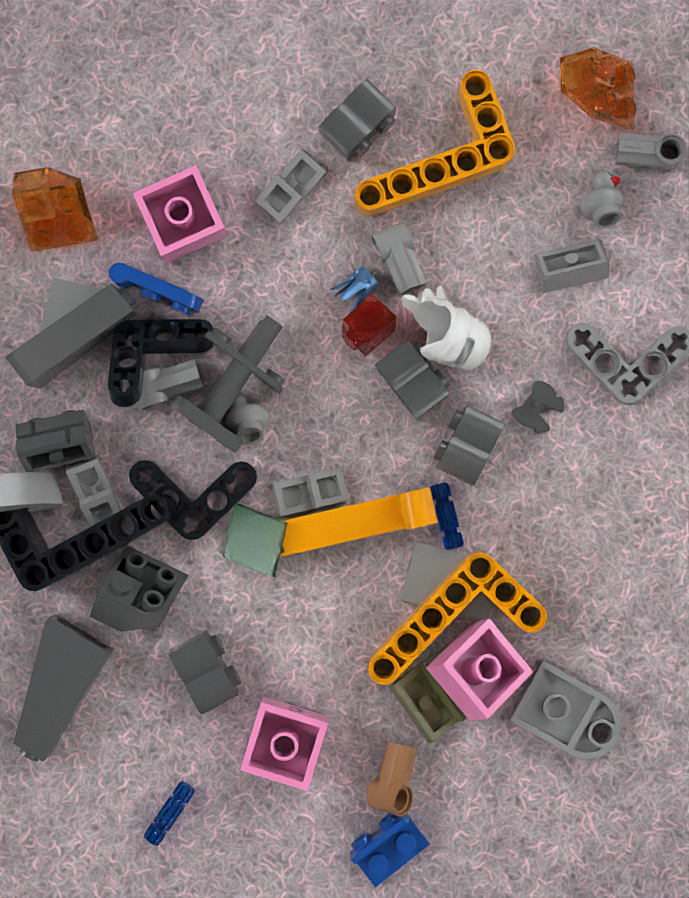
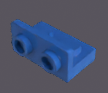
(388, 847)

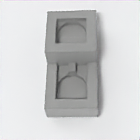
(291, 186)
(93, 490)
(30, 491)
(309, 491)

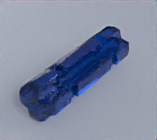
(446, 516)
(169, 813)

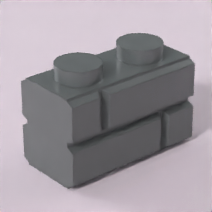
(54, 441)

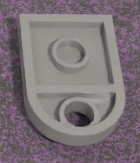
(565, 713)

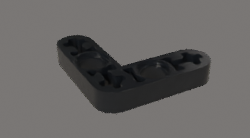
(144, 343)
(186, 506)

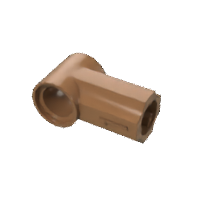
(391, 789)

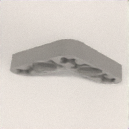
(621, 370)

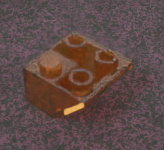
(600, 86)
(52, 209)

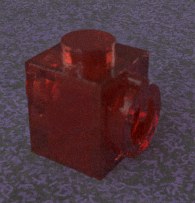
(368, 325)

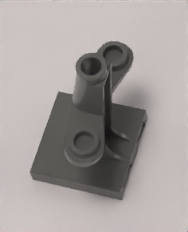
(243, 364)

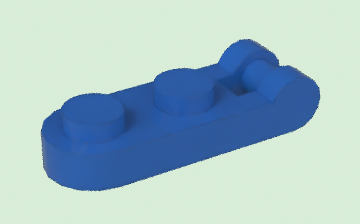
(155, 288)

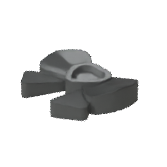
(541, 396)

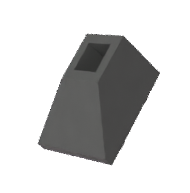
(137, 592)

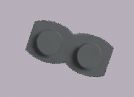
(358, 120)
(413, 379)
(468, 445)
(204, 671)

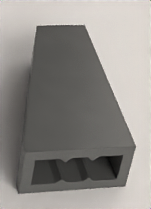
(71, 336)
(59, 682)

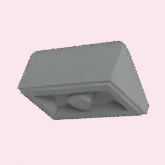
(572, 266)

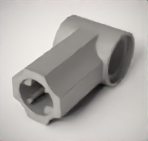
(646, 150)
(397, 252)
(163, 384)

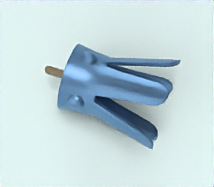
(359, 281)

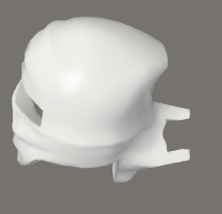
(452, 332)

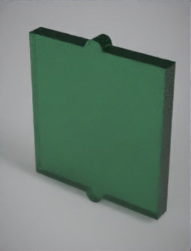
(255, 540)

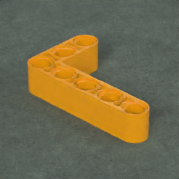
(446, 162)
(359, 521)
(450, 609)

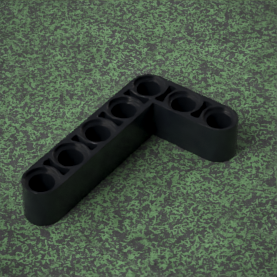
(80, 545)

